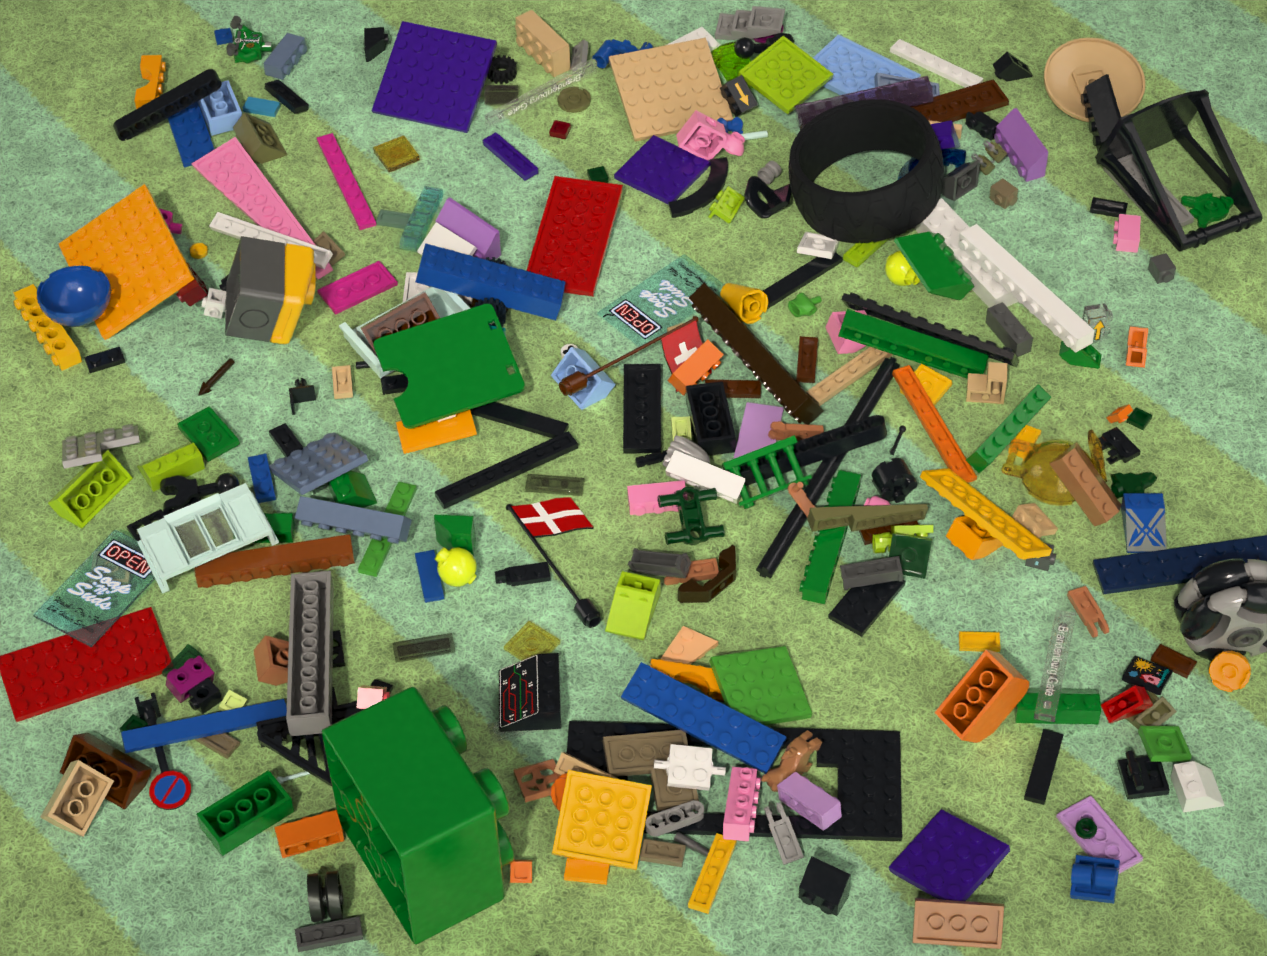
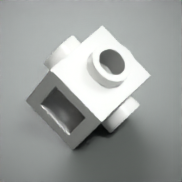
(214, 303)

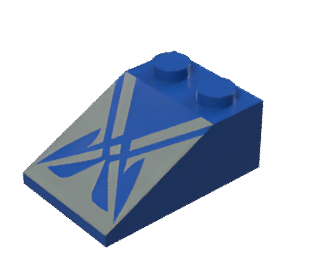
(1144, 522)

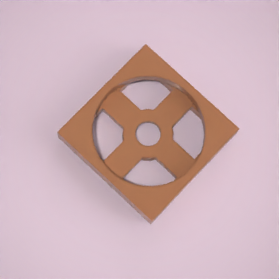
(530, 795)

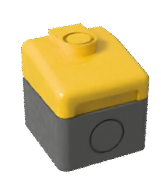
(268, 289)

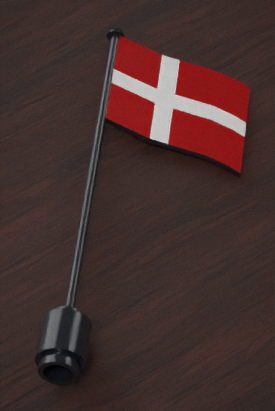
(552, 519)

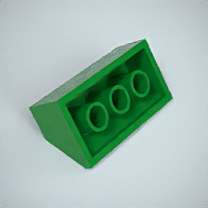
(1074, 707)

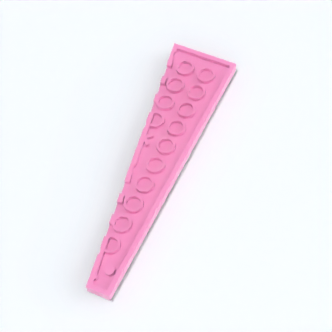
(243, 183)

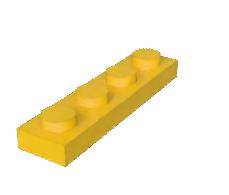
(712, 874)

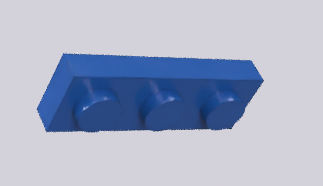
(261, 478)

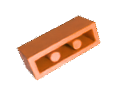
(696, 367)
(309, 833)

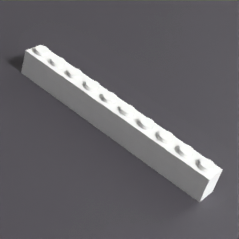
(1026, 288)

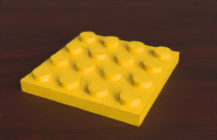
(602, 820)

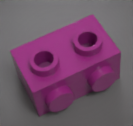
(187, 677)

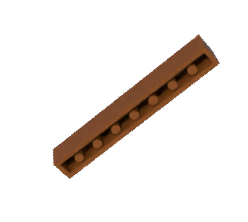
(276, 561)

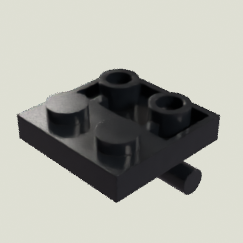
(1142, 777)

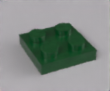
(913, 553)

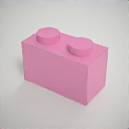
(1128, 233)

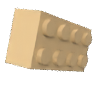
(542, 43)

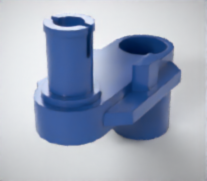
(615, 47)

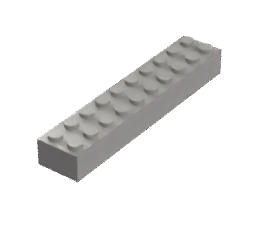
(310, 653)

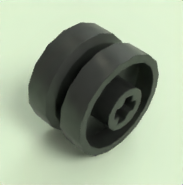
(325, 896)

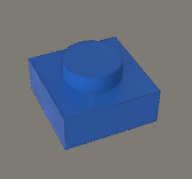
(223, 36)

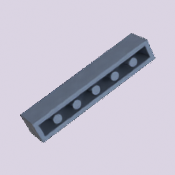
(353, 519)

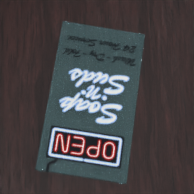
(659, 301)
(98, 590)

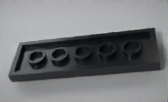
(642, 408)

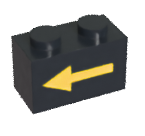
(738, 96)

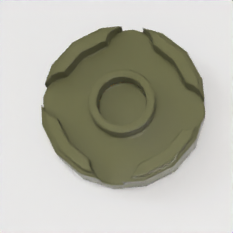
(574, 99)

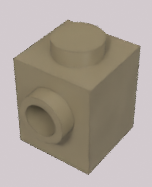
(1003, 193)

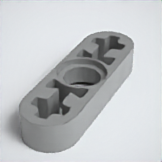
(677, 810)

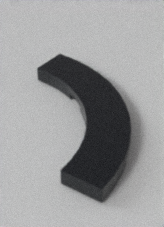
(706, 193)

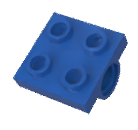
(1094, 879)

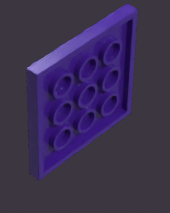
(662, 170)
(949, 858)

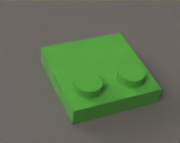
(1164, 744)

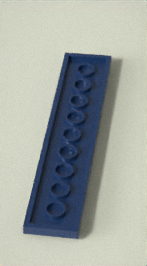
(1172, 565)

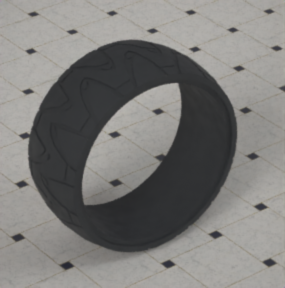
(876, 212)

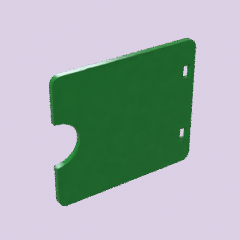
(450, 365)

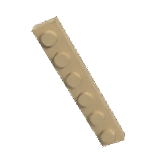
(847, 375)

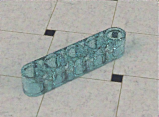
(421, 218)

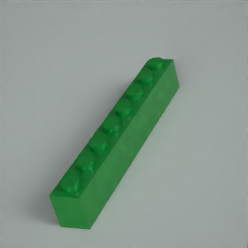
(912, 345)
(829, 541)

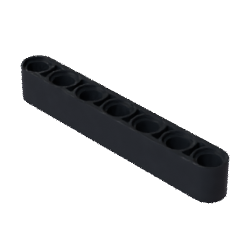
(167, 104)

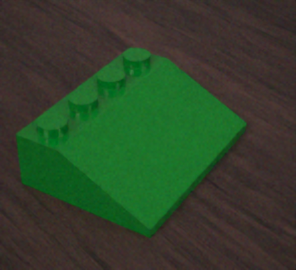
(935, 264)

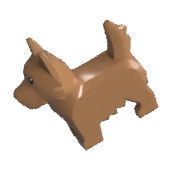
(793, 760)

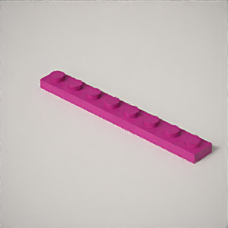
(346, 181)

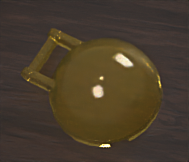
(1037, 472)

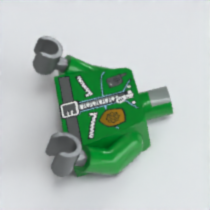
(248, 44)

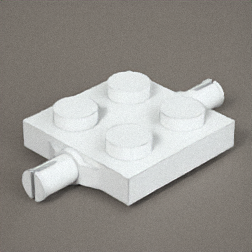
(689, 767)

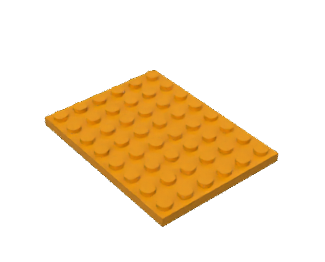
(136, 256)

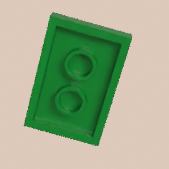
(208, 433)

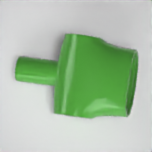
(803, 305)

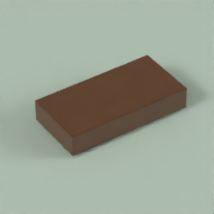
(1173, 660)

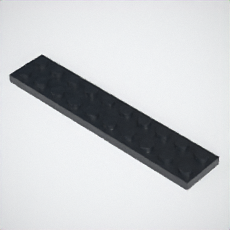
(934, 330)

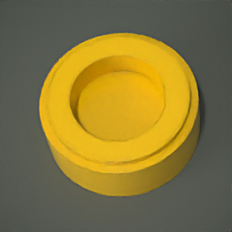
(198, 250)

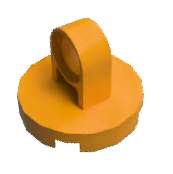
(1230, 671)

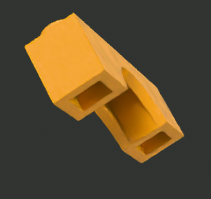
(152, 70)
(696, 675)

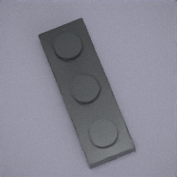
(328, 934)

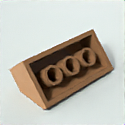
(1086, 485)

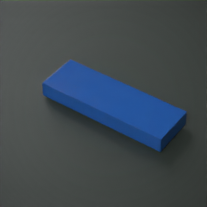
(429, 576)

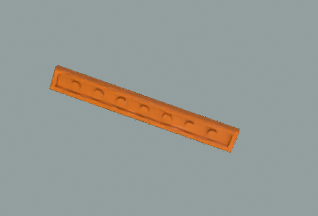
(933, 423)

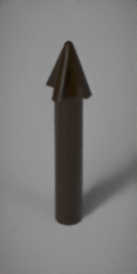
(205, 387)

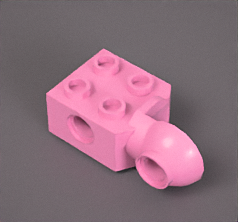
(707, 137)

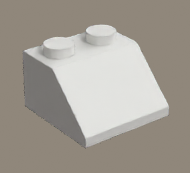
(1195, 787)

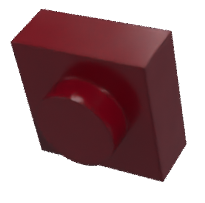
(560, 129)

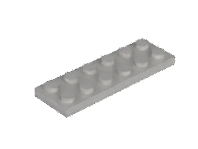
(1131, 166)

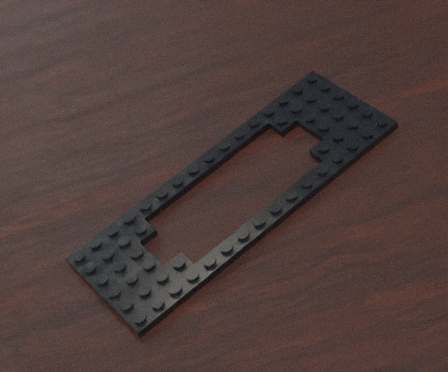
(866, 779)

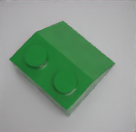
(352, 490)
(455, 532)

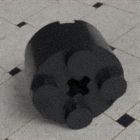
(893, 480)

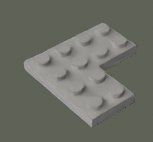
(89, 448)

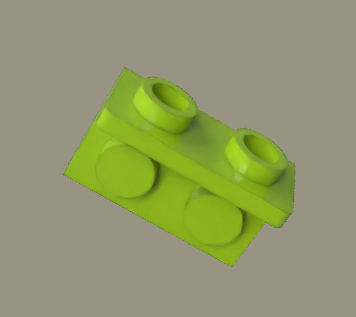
(726, 205)

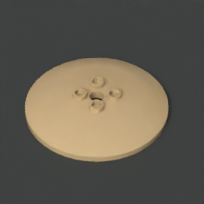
(1083, 62)

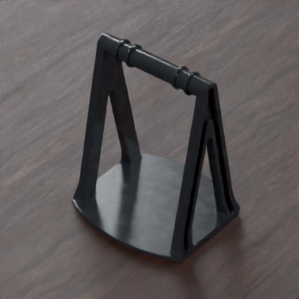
(1157, 126)

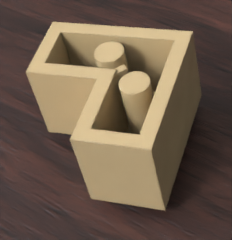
(988, 387)

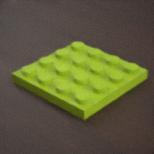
(785, 74)

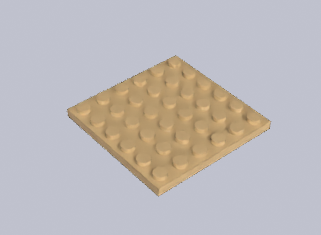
(666, 86)

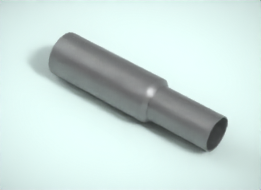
(690, 843)

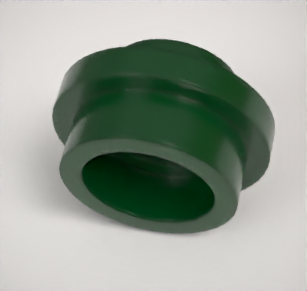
(1086, 823)

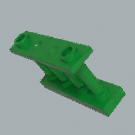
(769, 453)

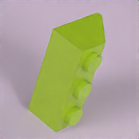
(179, 461)

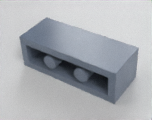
(285, 56)

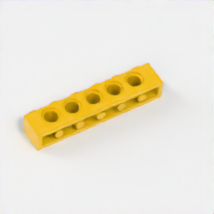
(48, 332)

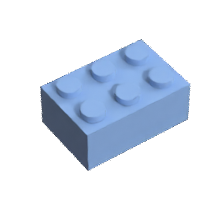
(220, 109)

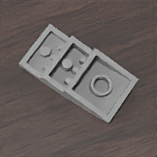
(750, 24)

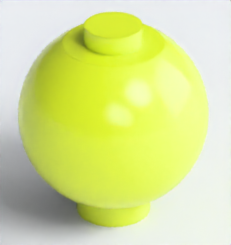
(900, 271)
(456, 566)

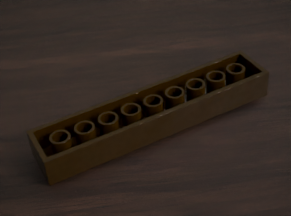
(755, 355)

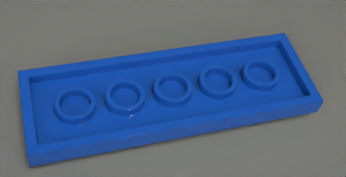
(190, 134)

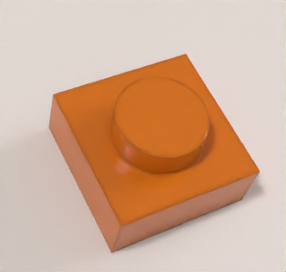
(1120, 414)
(521, 871)

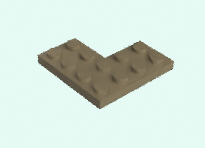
(635, 756)

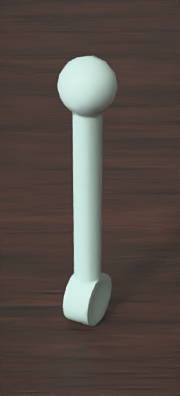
(281, 779)

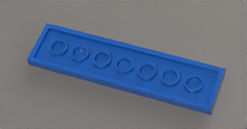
(704, 718)

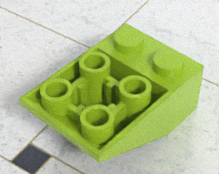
(633, 605)

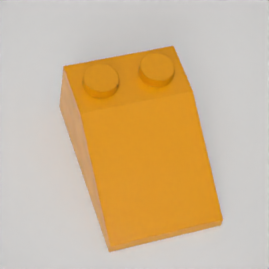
(972, 539)

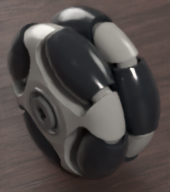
(1225, 608)

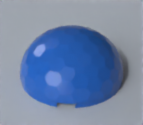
(74, 295)

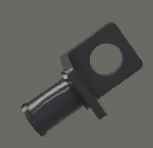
(301, 393)

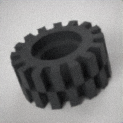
(504, 75)

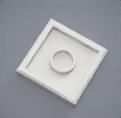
(817, 245)

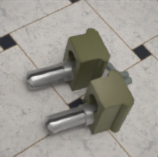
(995, 152)

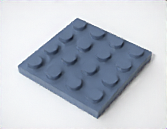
(318, 463)

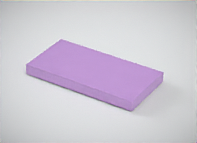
(756, 427)
(1109, 839)

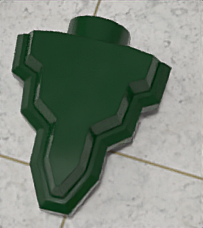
(1131, 483)

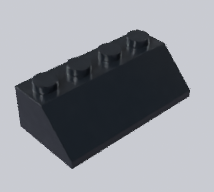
(1100, 109)

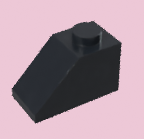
(374, 42)
(1011, 68)

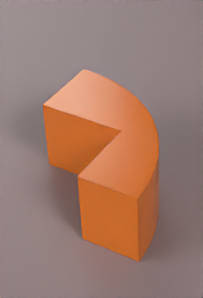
(1136, 346)

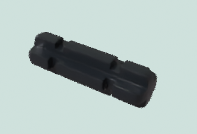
(650, 459)

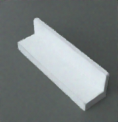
(705, 476)

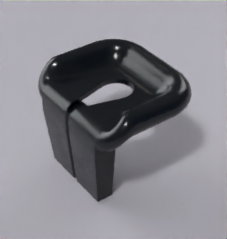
(776, 198)

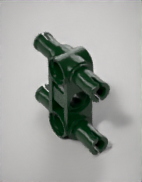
(690, 516)

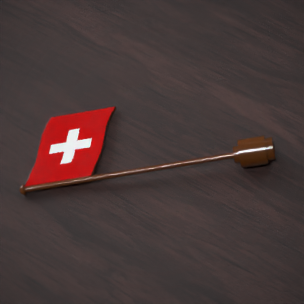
(676, 345)

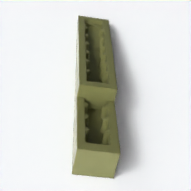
(864, 516)

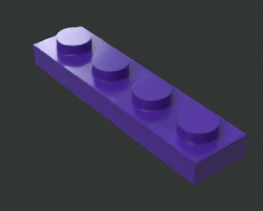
(510, 156)

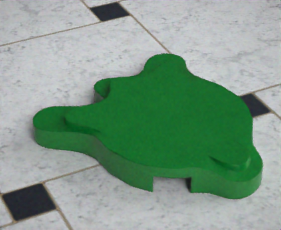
(1208, 208)

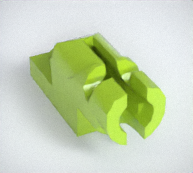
(883, 540)

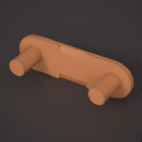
(800, 497)

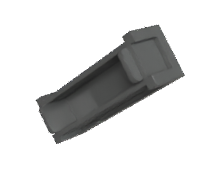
(660, 563)
(871, 572)

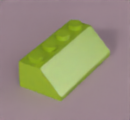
(90, 490)

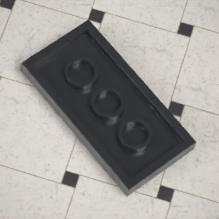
(864, 605)

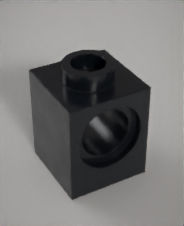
(207, 690)

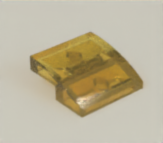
(1096, 454)

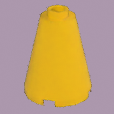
(745, 301)

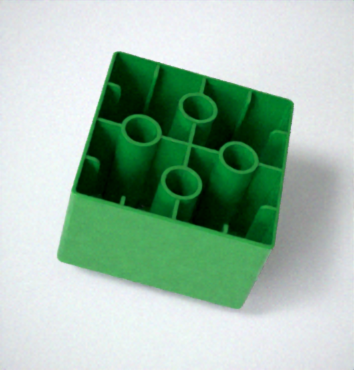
(419, 811)

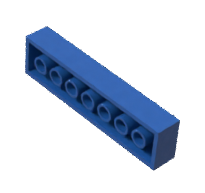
(487, 279)

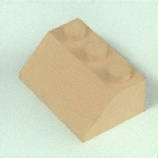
(77, 798)

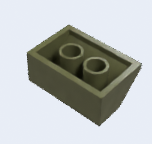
(258, 139)

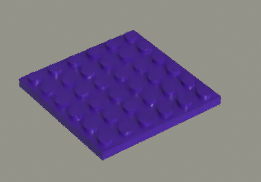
(434, 77)

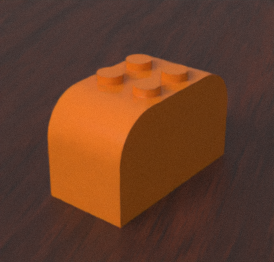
(983, 698)

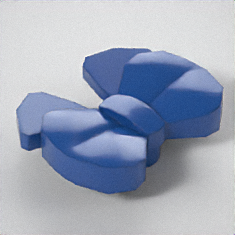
(734, 125)

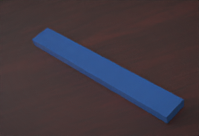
(201, 726)

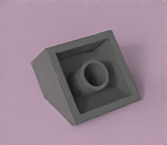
(961, 180)

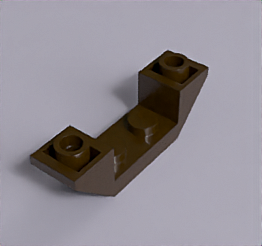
(694, 593)

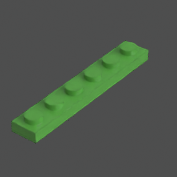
(378, 550)

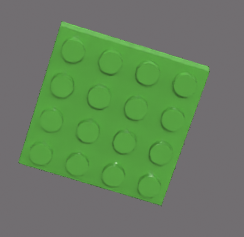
(761, 685)

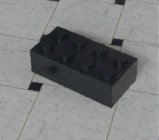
(710, 418)

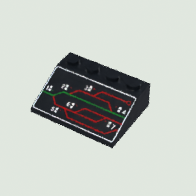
(530, 694)

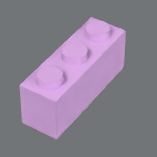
(809, 800)

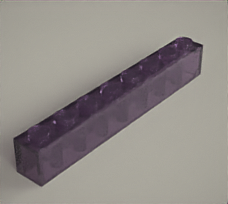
(907, 92)

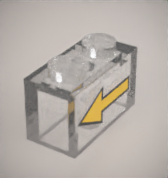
(1099, 319)

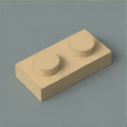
(342, 382)

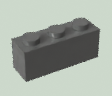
(1009, 329)

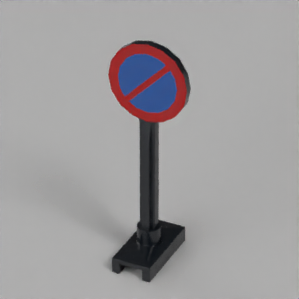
(169, 788)

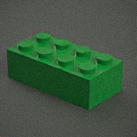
(245, 812)

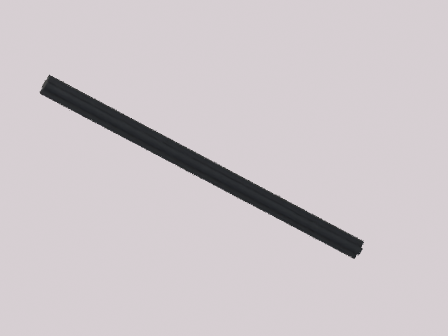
(824, 473)

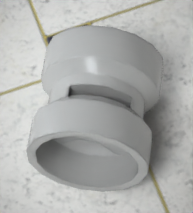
(769, 172)

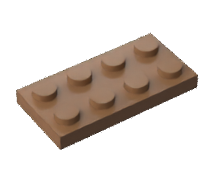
(958, 923)

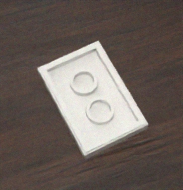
(448, 240)

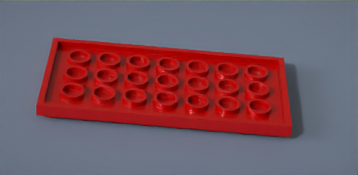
(575, 232)
(70, 671)

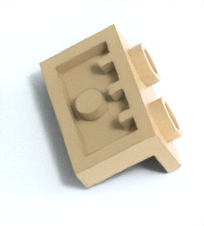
(1034, 520)

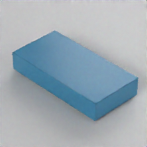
(261, 106)

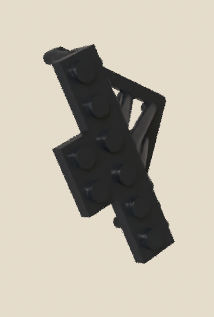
(275, 734)

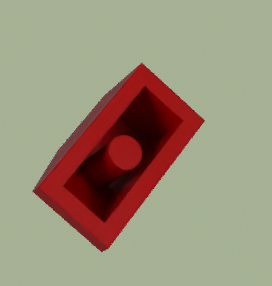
(1127, 704)

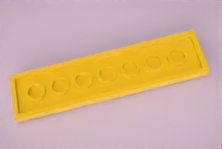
(986, 514)

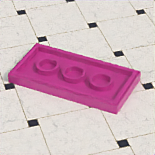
(357, 287)

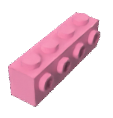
(740, 804)

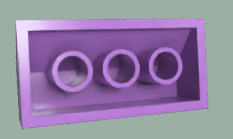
(1022, 146)
(471, 229)

